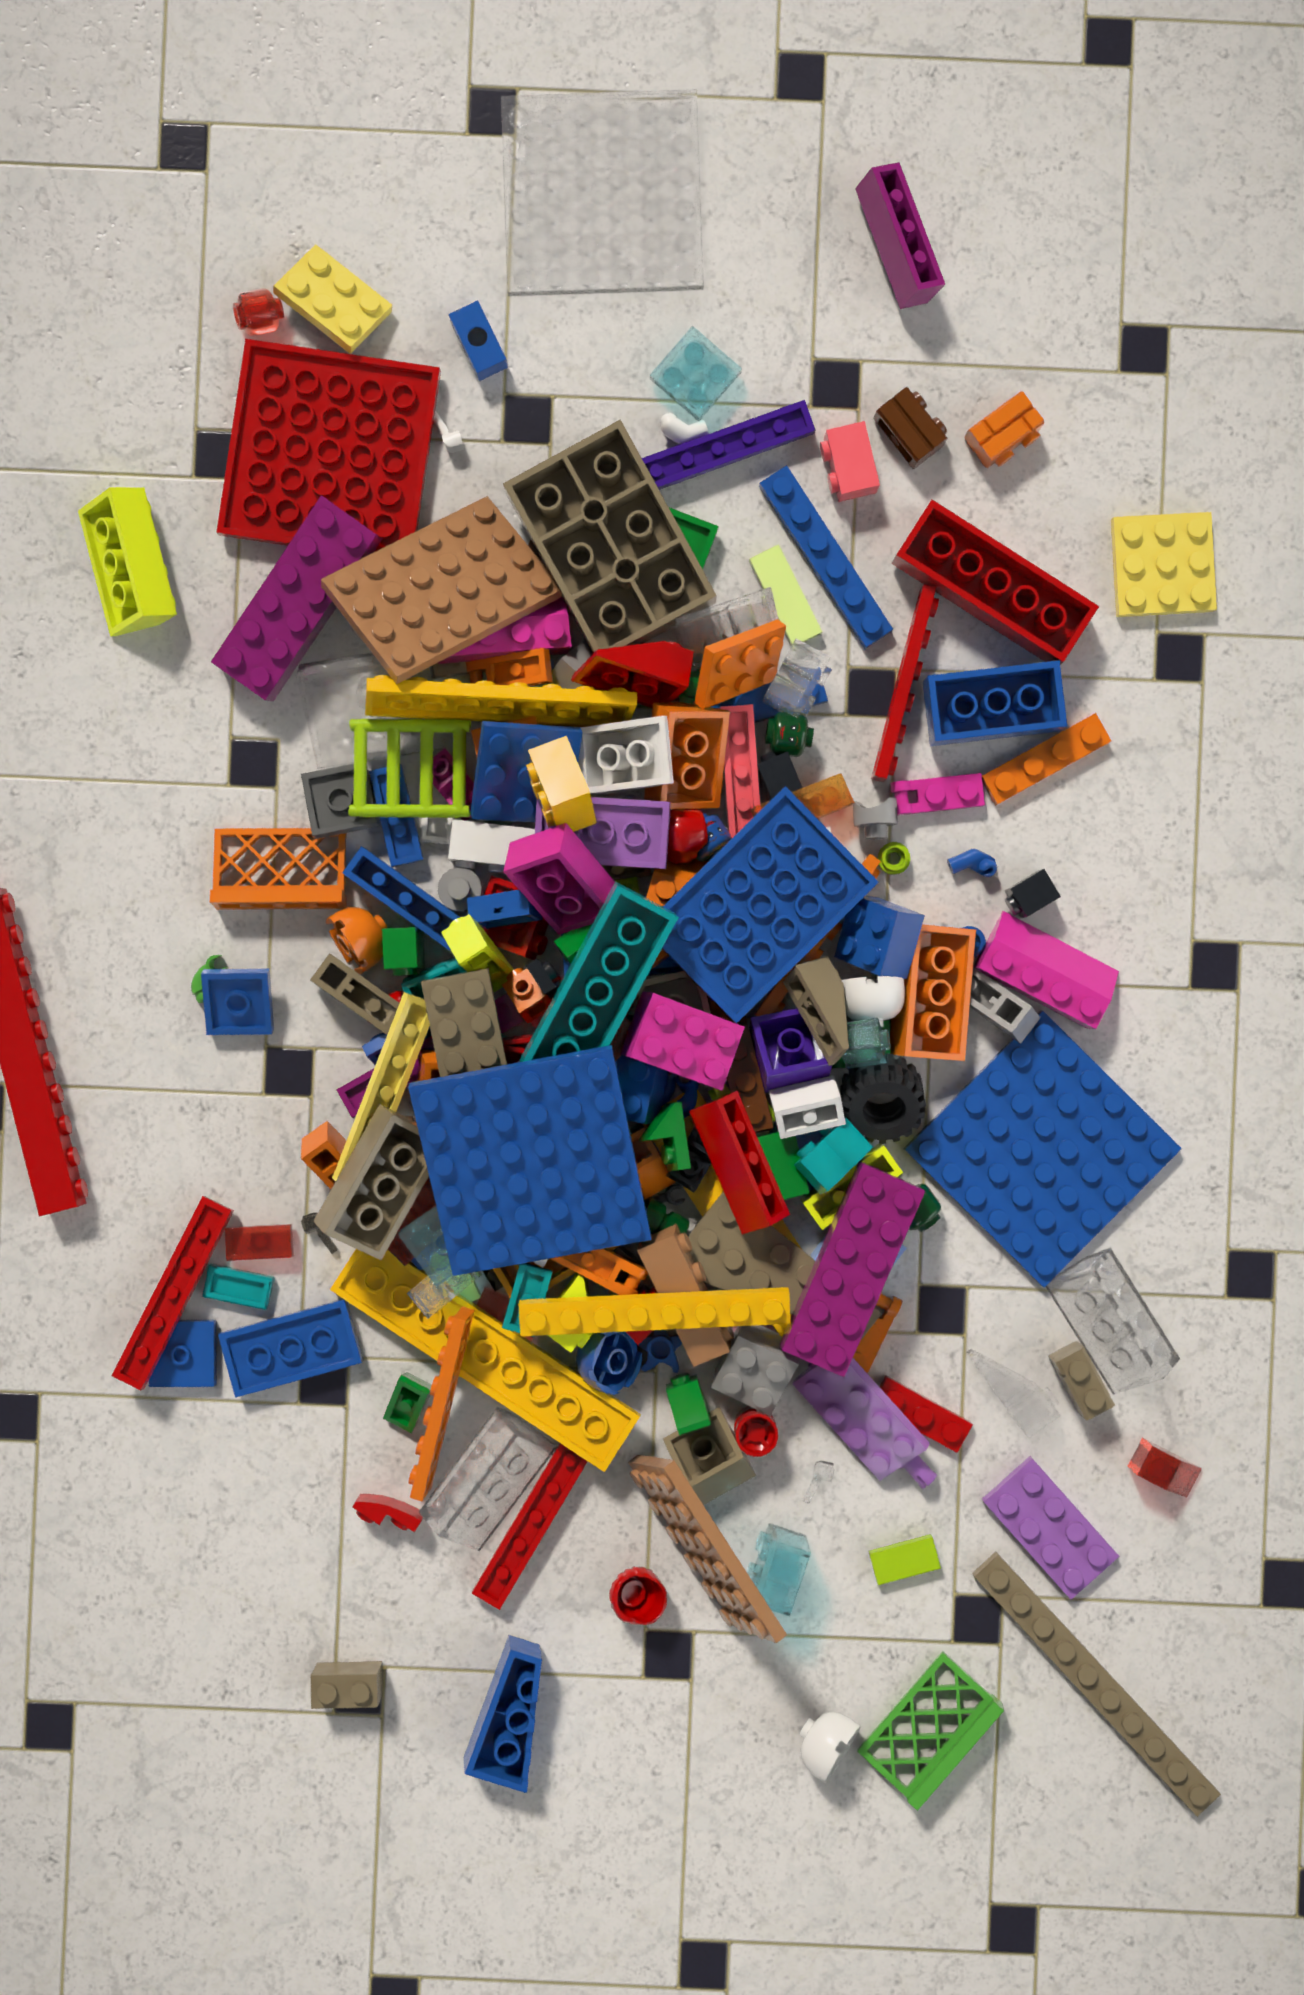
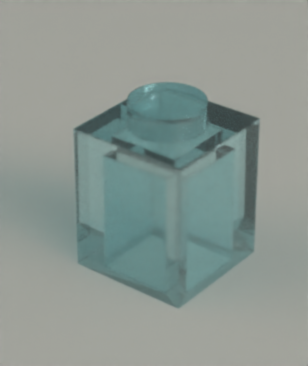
(866, 1043)

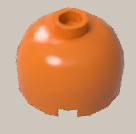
(358, 936)

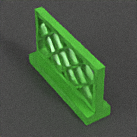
(953, 1749)

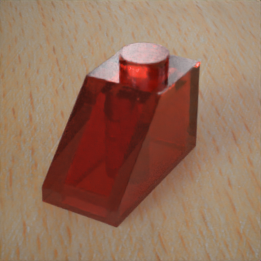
(1164, 1468)

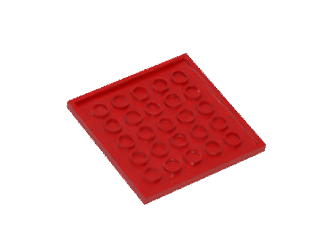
(329, 429)

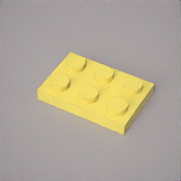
(332, 299)

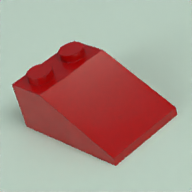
(651, 669)

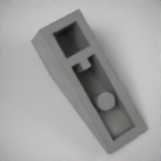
(1001, 1007)

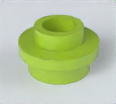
(901, 851)

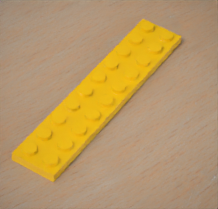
(494, 1359)

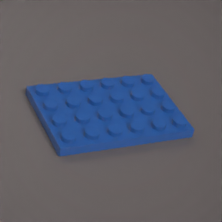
(763, 904)

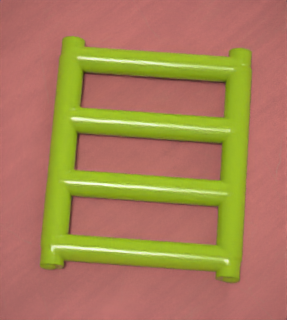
(393, 807)

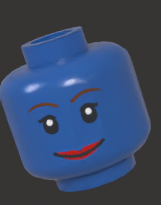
(717, 838)

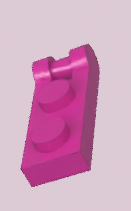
(939, 794)

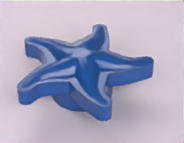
(661, 1349)

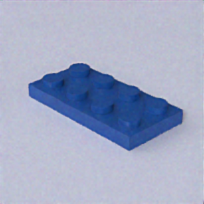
(290, 1347)

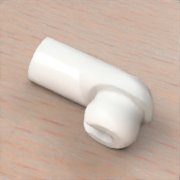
(679, 431)

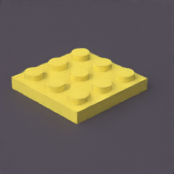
(1163, 564)

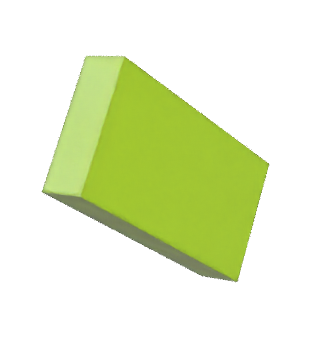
(904, 1559)

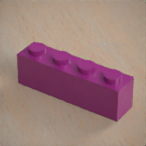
(900, 235)

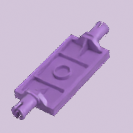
(866, 1421)

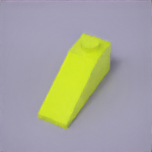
(476, 950)

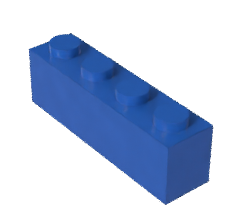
(400, 894)

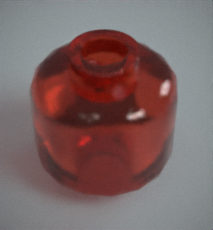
(258, 312)

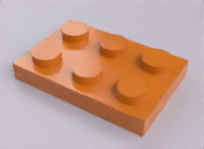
(739, 664)

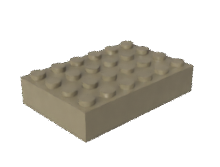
(610, 540)

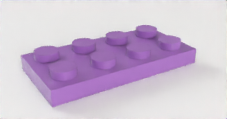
(625, 832)
(1050, 1527)

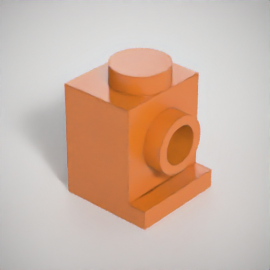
(531, 1002)

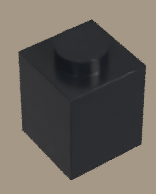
(776, 773)
(1031, 894)

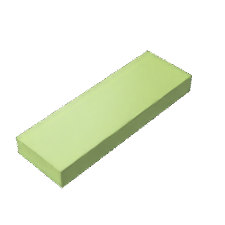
(791, 605)

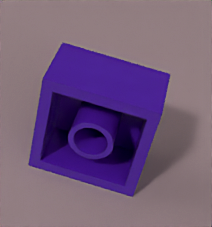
(786, 1050)

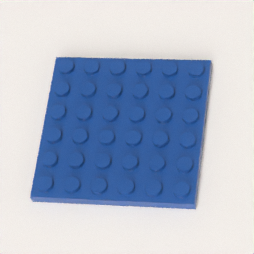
(1042, 1149)
(531, 1160)

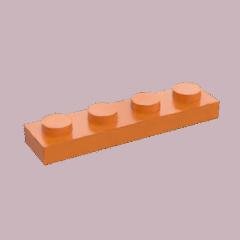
(1045, 759)

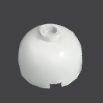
(874, 997)
(826, 1743)

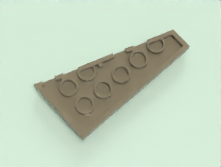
(750, 1259)

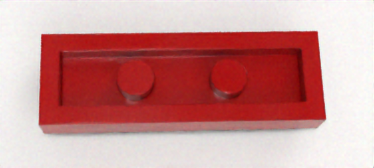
(928, 1416)

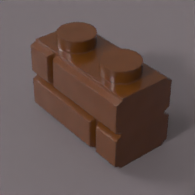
(911, 427)

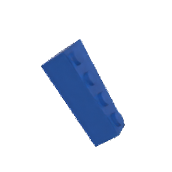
(505, 1727)

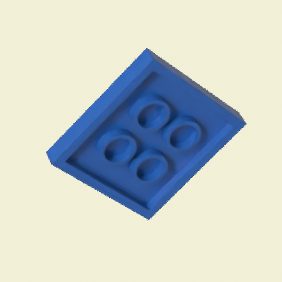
(501, 776)

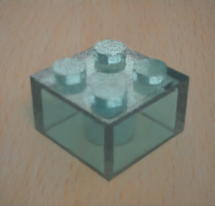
(779, 1566)

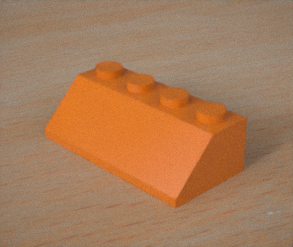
(936, 996)

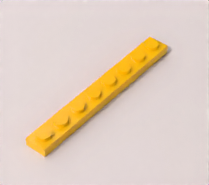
(654, 1311)

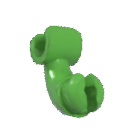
(196, 985)

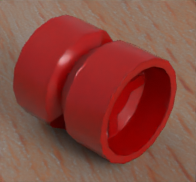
(755, 1432)

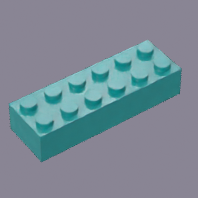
(603, 975)

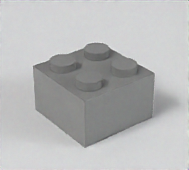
(755, 1368)

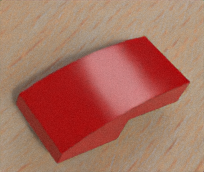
(375, 1507)

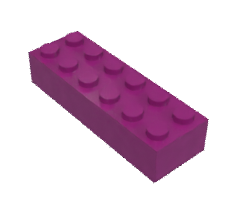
(291, 603)
(851, 1268)

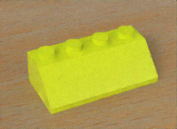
(127, 560)

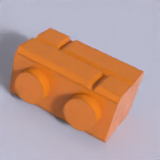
(1004, 430)

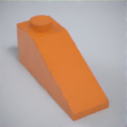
(322, 1151)

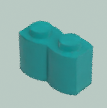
(832, 1156)

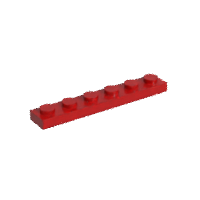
(909, 670)
(172, 1293)
(529, 1526)

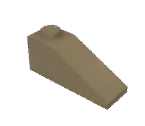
(356, 993)
(821, 1002)

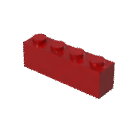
(739, 1163)

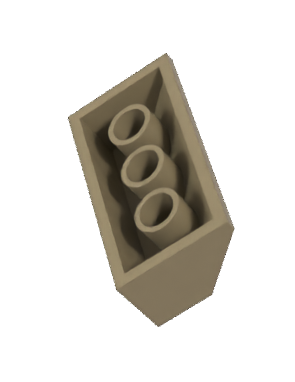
(376, 1185)

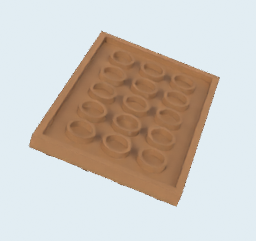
(441, 589)
(705, 1547)

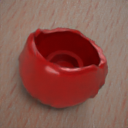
(686, 835)
(638, 1596)

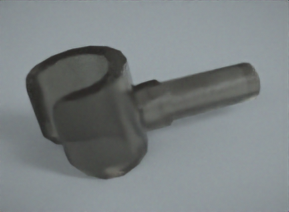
(309, 1227)

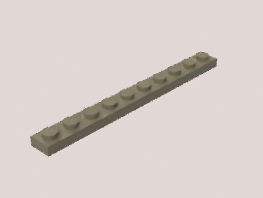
(1096, 1684)

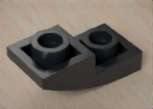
(699, 1164)

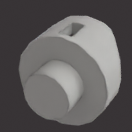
(876, 818)
(457, 886)

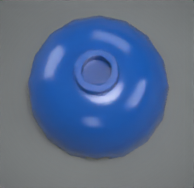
(609, 1361)

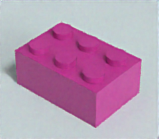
(558, 877)
(682, 1040)

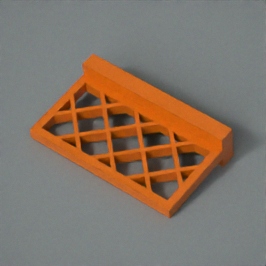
(272, 895)

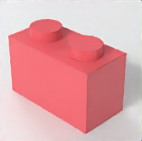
(850, 462)

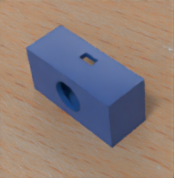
(484, 359)
(502, 909)

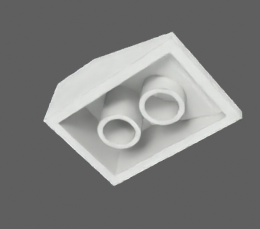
(626, 755)

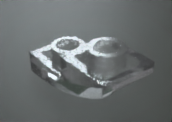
(432, 1298)

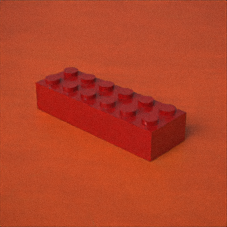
(994, 584)

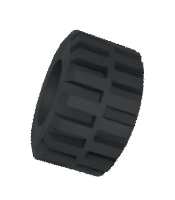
(887, 1119)

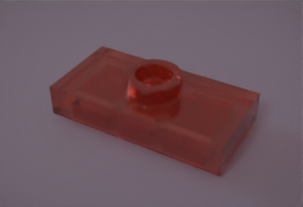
(259, 1242)

